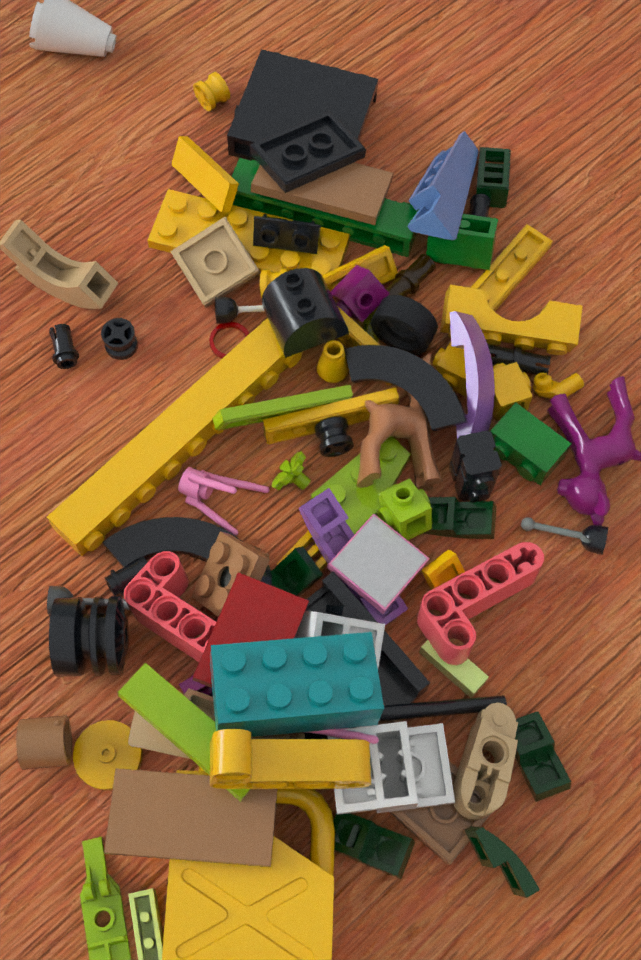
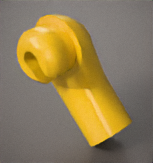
(547, 388)

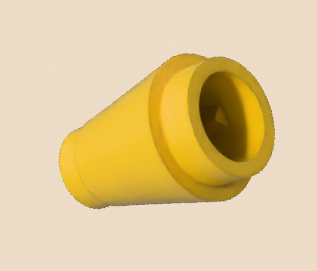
(332, 363)

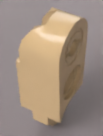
(496, 733)

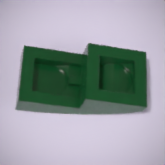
(462, 519)
(296, 572)
(538, 758)
(372, 844)
(494, 853)

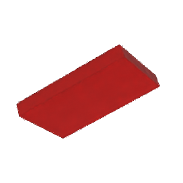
(252, 614)

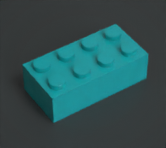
(296, 684)

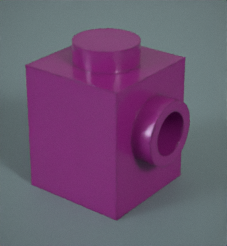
(359, 293)

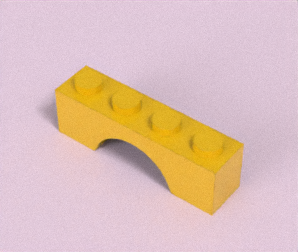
(553, 329)

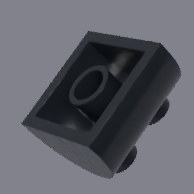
(302, 311)

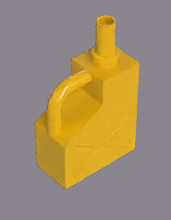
(257, 910)

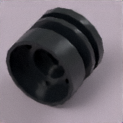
(84, 636)

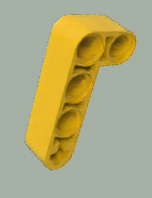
(287, 763)

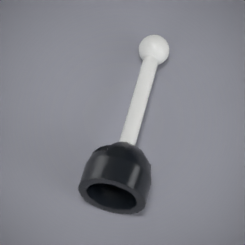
(227, 309)

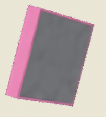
(378, 563)

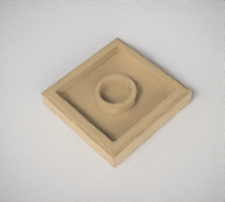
(215, 262)

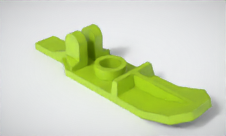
(99, 895)

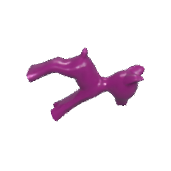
(587, 491)

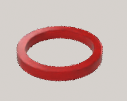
(220, 327)

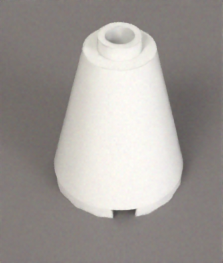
(70, 29)

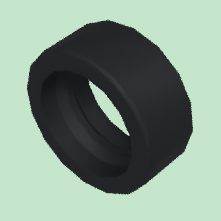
(404, 324)

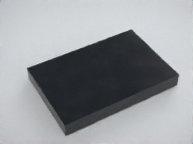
(307, 151)

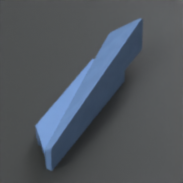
(444, 190)

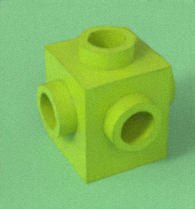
(405, 509)

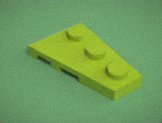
(363, 502)

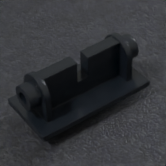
(286, 234)

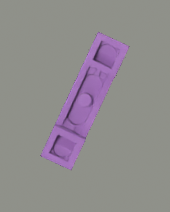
(478, 371)
(331, 533)

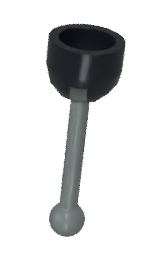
(592, 538)

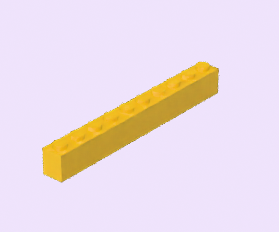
(169, 441)

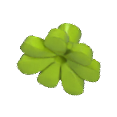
(292, 473)

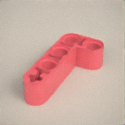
(485, 594)
(163, 602)

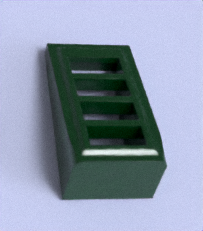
(493, 177)

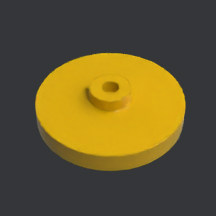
(102, 750)

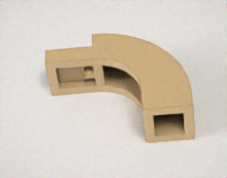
(72, 281)

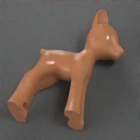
(399, 422)

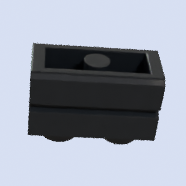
(475, 466)

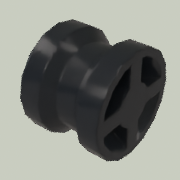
(123, 331)
(334, 436)

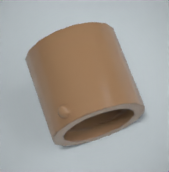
(44, 742)

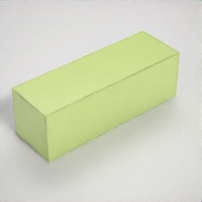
(465, 676)
(146, 924)

